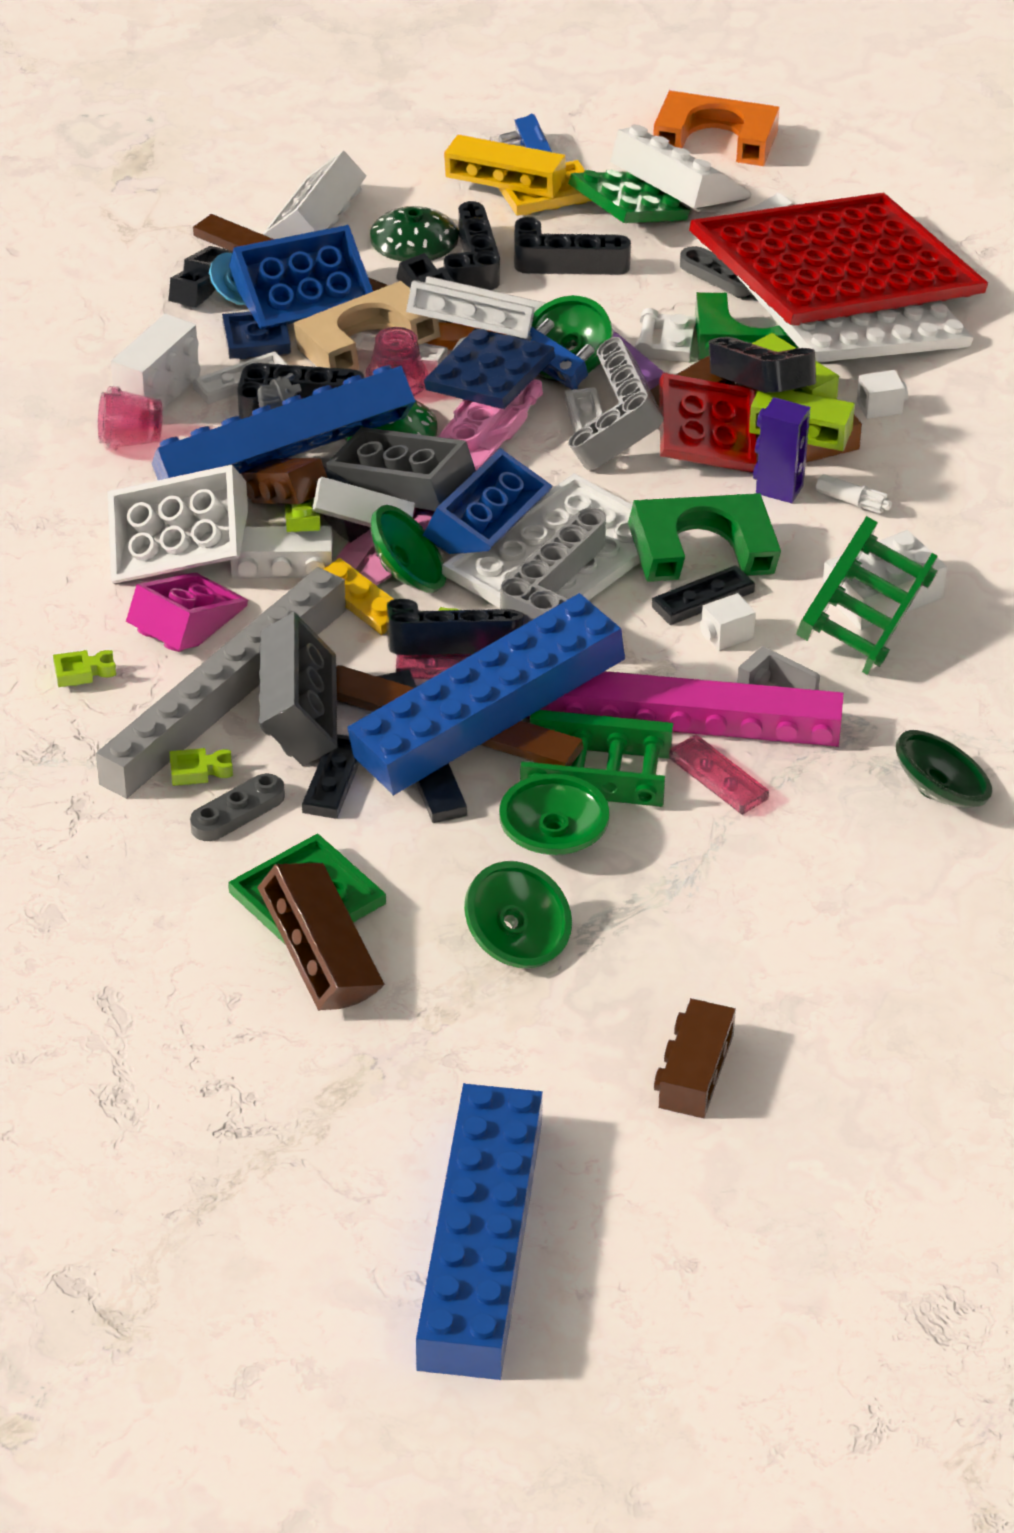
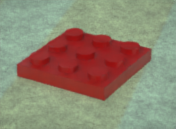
(706, 422)

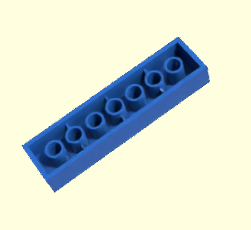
(290, 428)
(486, 693)
(480, 1233)

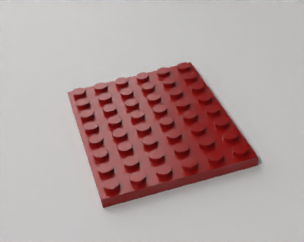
(837, 258)

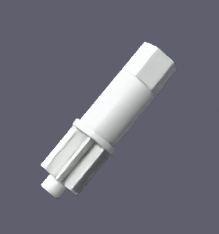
(858, 495)

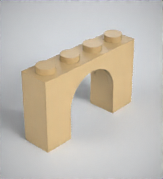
(326, 335)

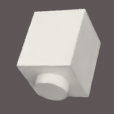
(881, 394)
(728, 622)

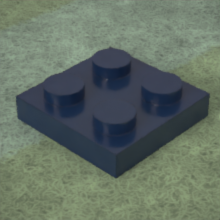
(247, 340)

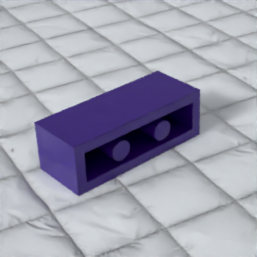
(781, 449)

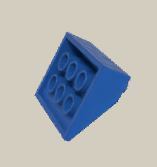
(299, 275)

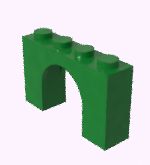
(715, 322)
(736, 518)

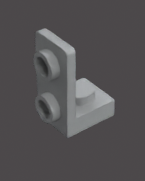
(773, 667)

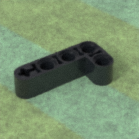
(568, 252)
(480, 258)
(760, 366)
(308, 377)
(446, 630)

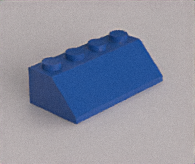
(486, 505)

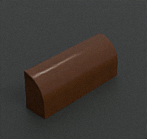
(320, 935)

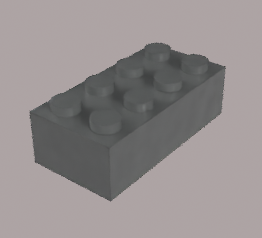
(404, 465)
(298, 689)

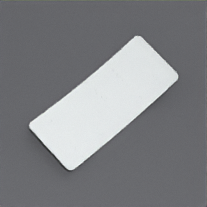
(774, 201)

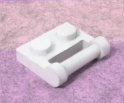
(675, 338)

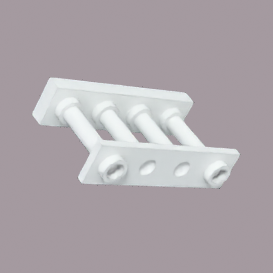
(472, 306)

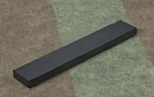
(439, 788)

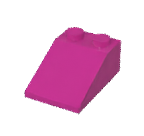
(182, 609)

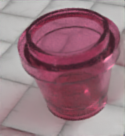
(399, 347)
(128, 419)

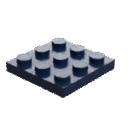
(489, 368)

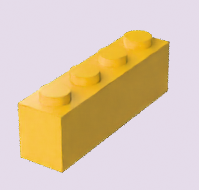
(505, 166)

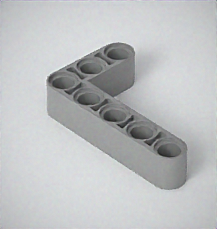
(626, 422)
(549, 568)

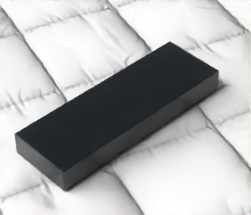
(689, 599)
(331, 781)

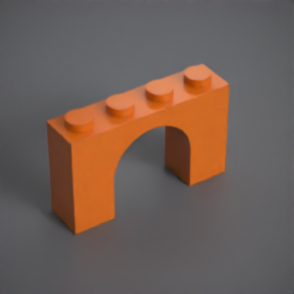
(752, 122)

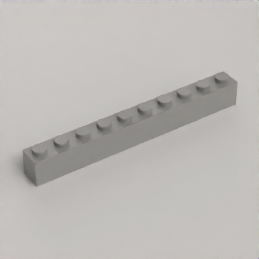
(210, 689)

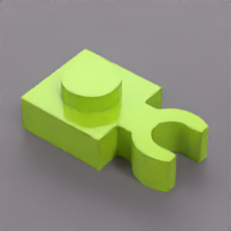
(78, 667)
(195, 766)

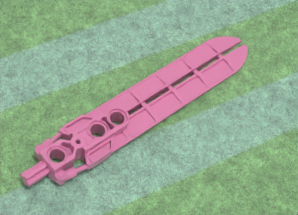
(484, 431)

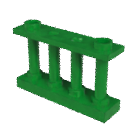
(850, 568)
(617, 738)

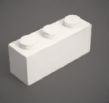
(282, 554)

